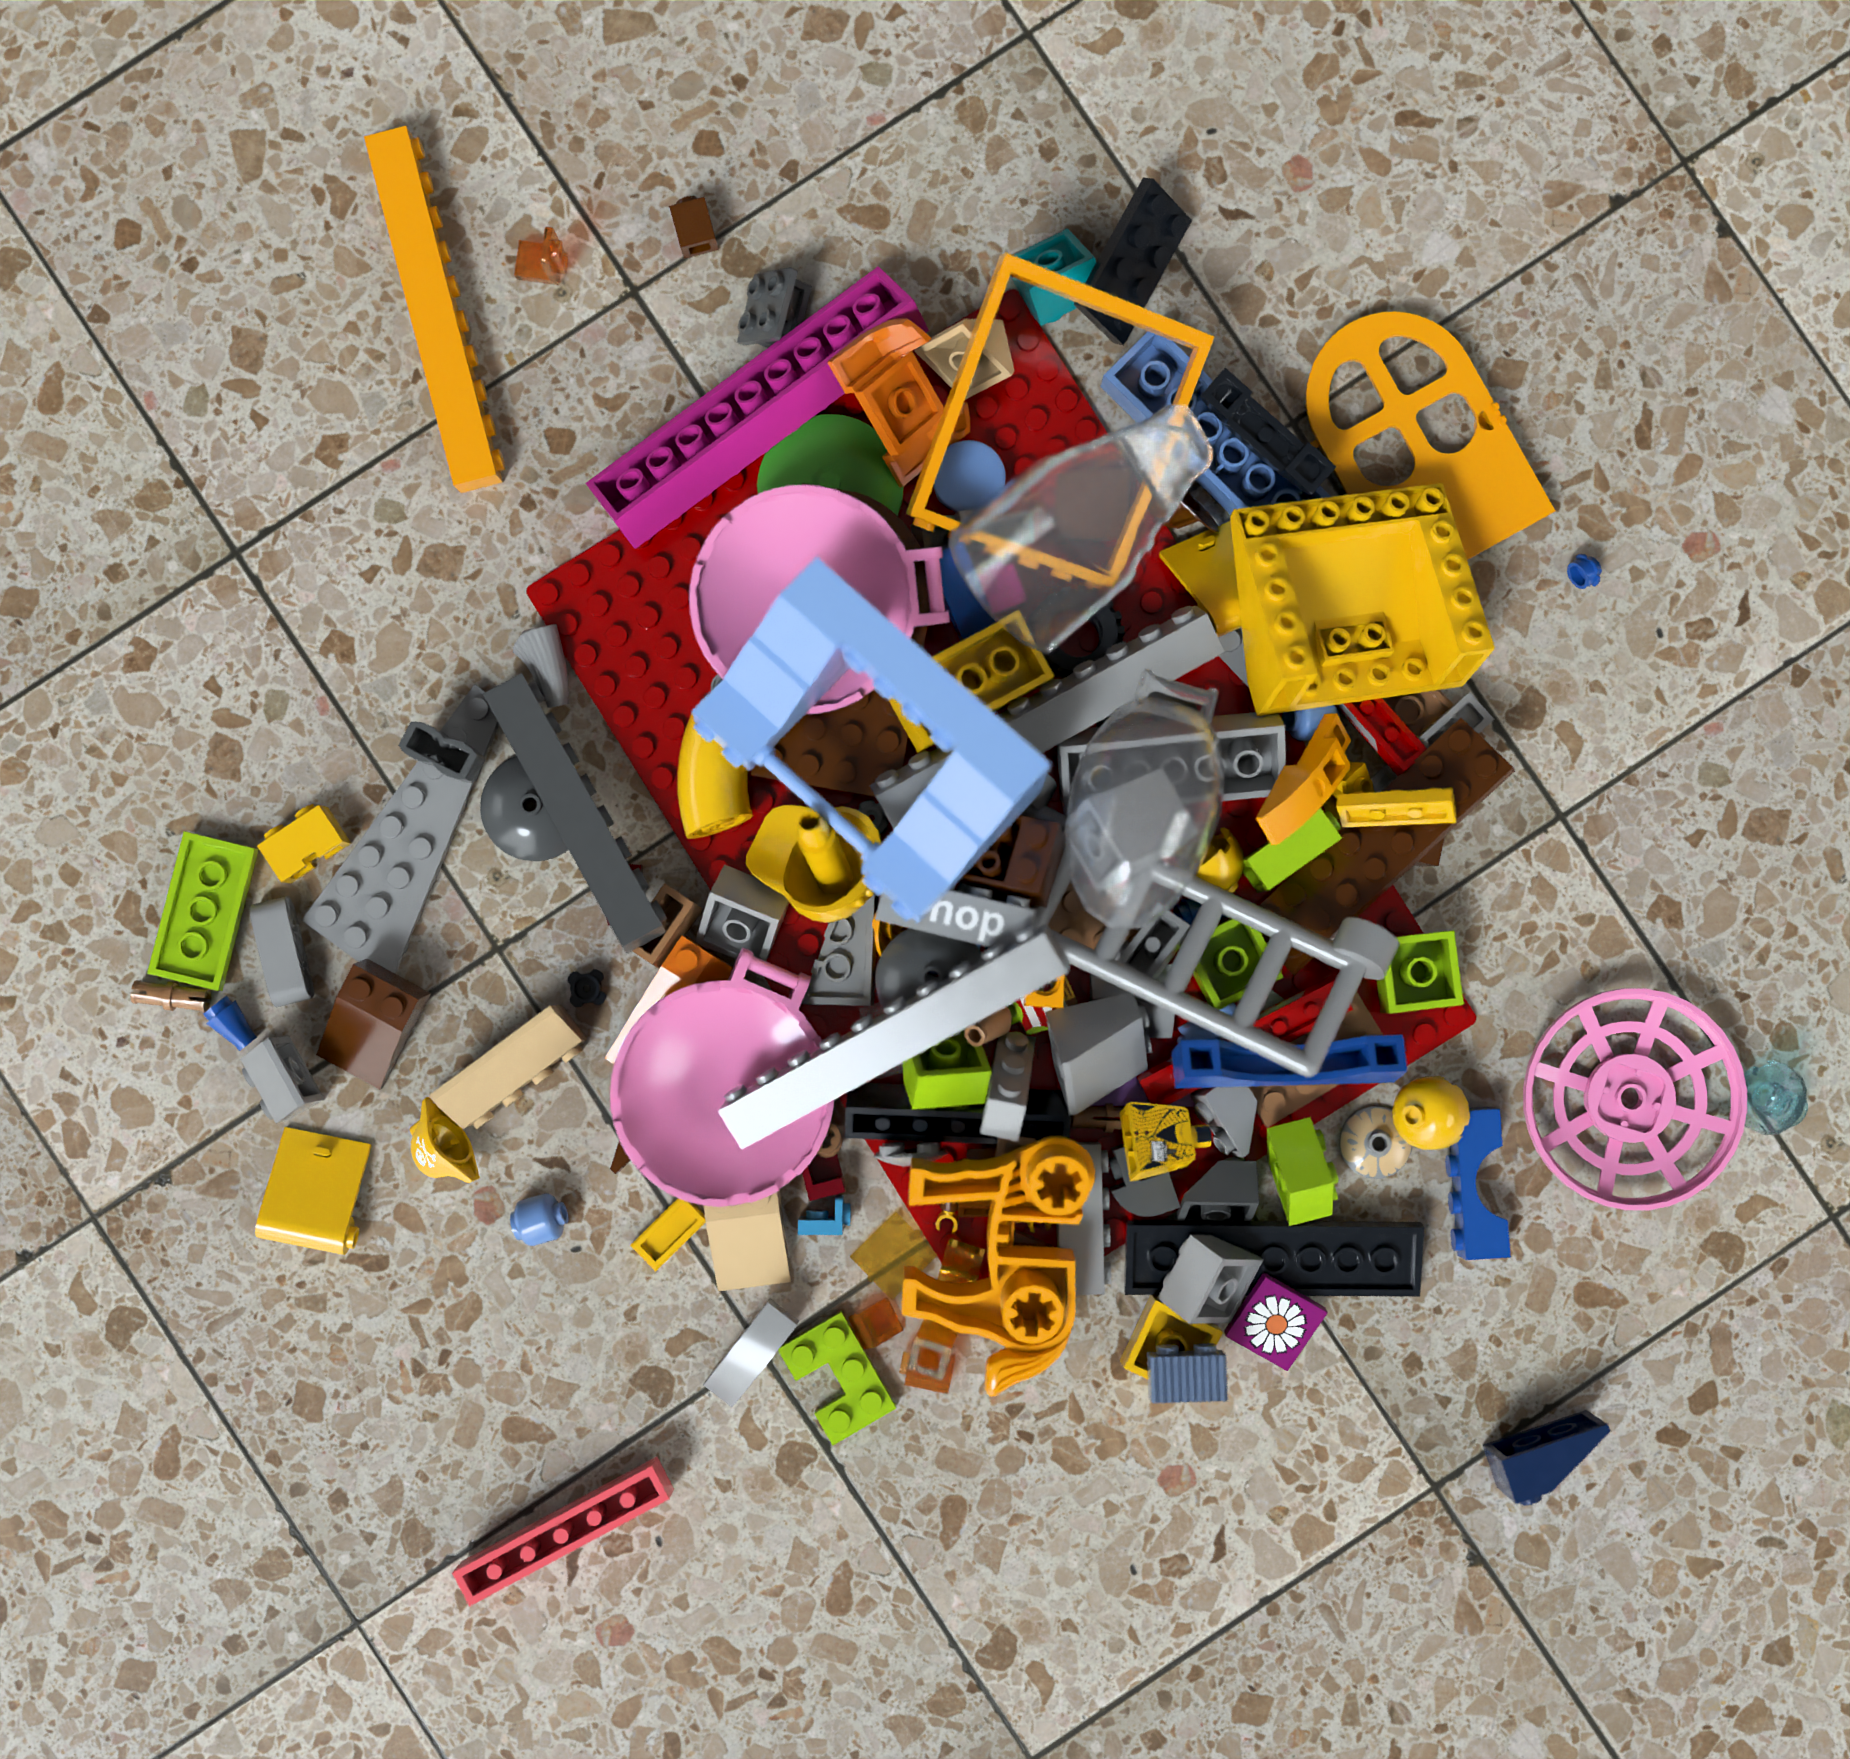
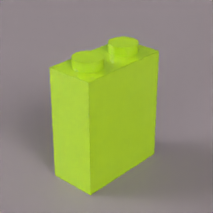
(1274, 863)

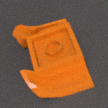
(895, 393)

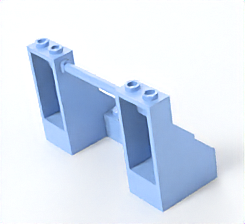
(797, 655)

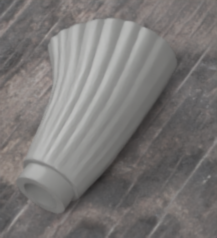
(544, 656)

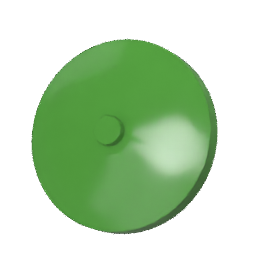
(832, 454)

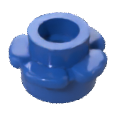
(1584, 571)

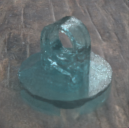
(1774, 1098)

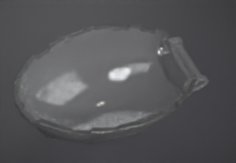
(1145, 804)

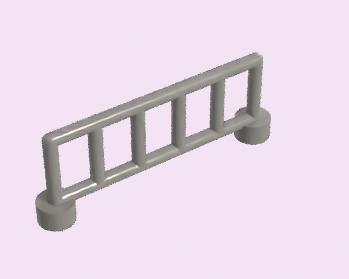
(1357, 950)

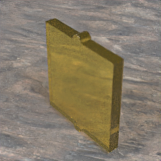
(889, 1250)

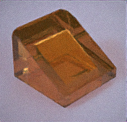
(875, 1323)

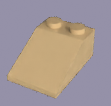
(748, 1243)

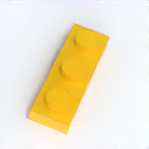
(1396, 807)

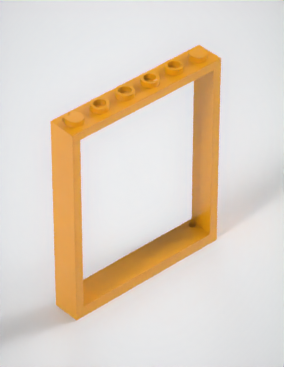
(1070, 289)

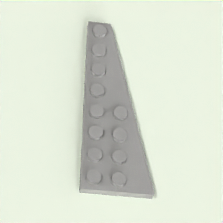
(389, 873)

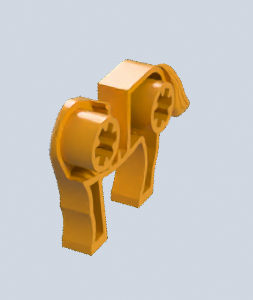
(1030, 1288)

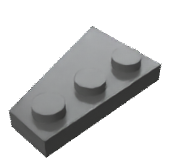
(846, 962)

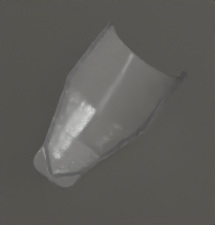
(1077, 525)

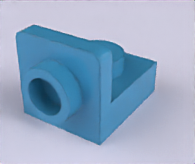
(819, 1223)

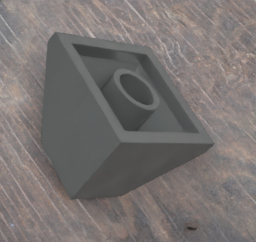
(1223, 1193)

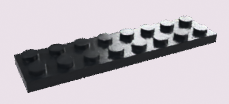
(1307, 1256)

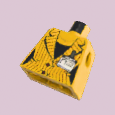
(1159, 1138)

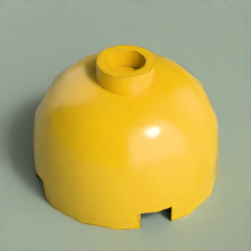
(1223, 862)
(1430, 1113)

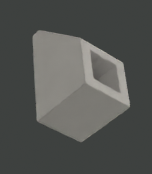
(1229, 1115)

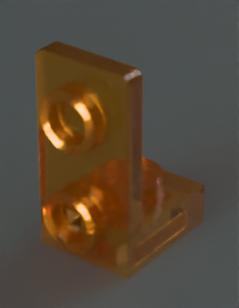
(541, 261)

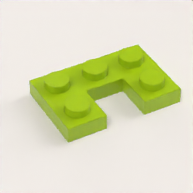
(865, 1393)

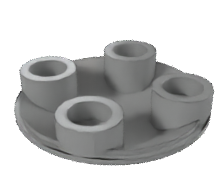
(897, 1154)

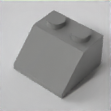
(741, 915)
(280, 1079)
(1208, 1280)

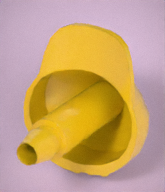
(812, 861)

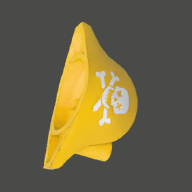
(442, 1146)

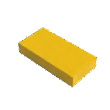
(669, 1232)

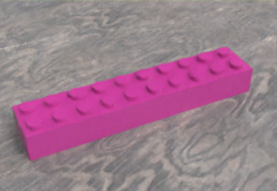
(744, 413)

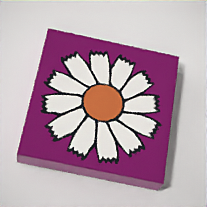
(1275, 1321)

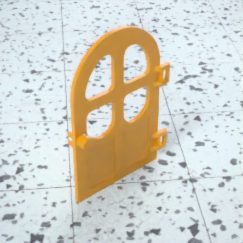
(1486, 482)

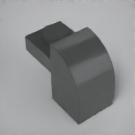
(1145, 1196)

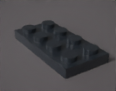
(1136, 254)

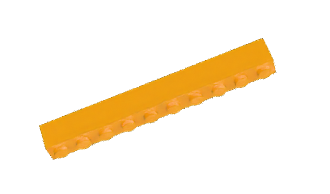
(434, 310)

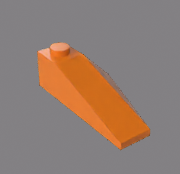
(684, 966)

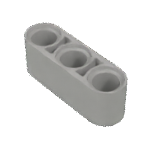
(281, 951)

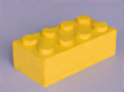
(991, 668)

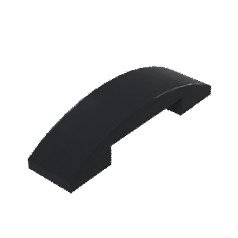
(1265, 434)

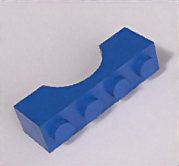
(1477, 1230)

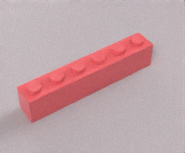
(563, 1531)

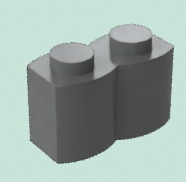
(438, 750)

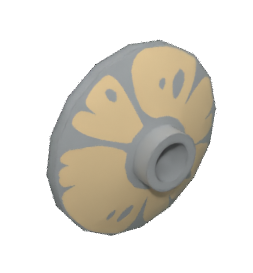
(1357, 1140)

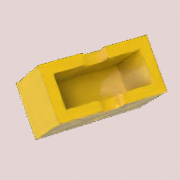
(309, 837)

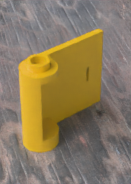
(1209, 574)
(312, 1195)

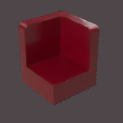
(823, 1177)

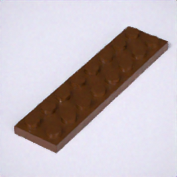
(1372, 858)

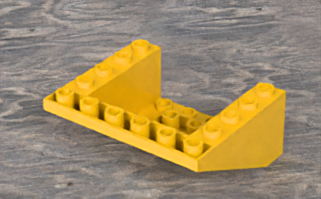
(1355, 599)

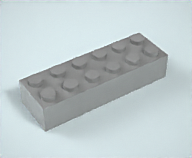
(1249, 748)

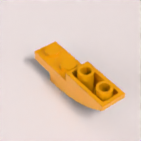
(1309, 784)

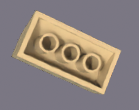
(510, 1067)

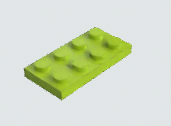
(202, 911)

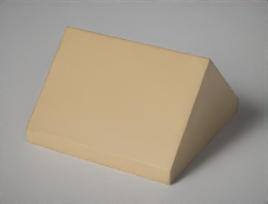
(947, 349)

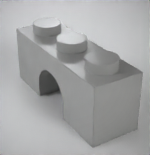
(1008, 1086)

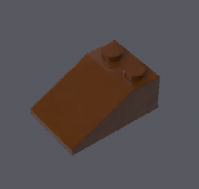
(371, 1022)

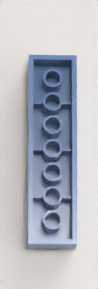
(1149, 380)

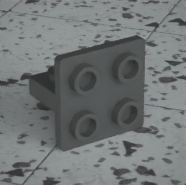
(773, 307)

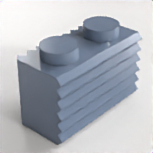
(1187, 1375)

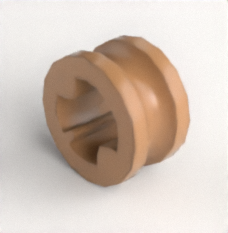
(836, 1142)

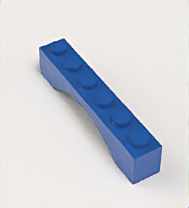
(1230, 1065)

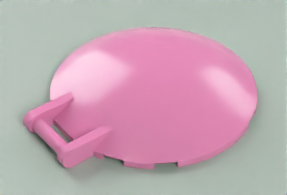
(773, 540)
(683, 1064)

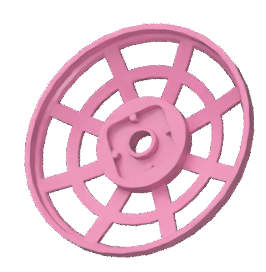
(1655, 1099)

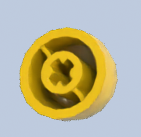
(709, 787)

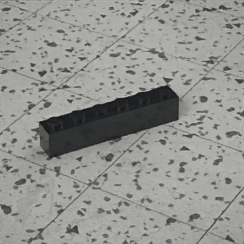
(886, 1114)

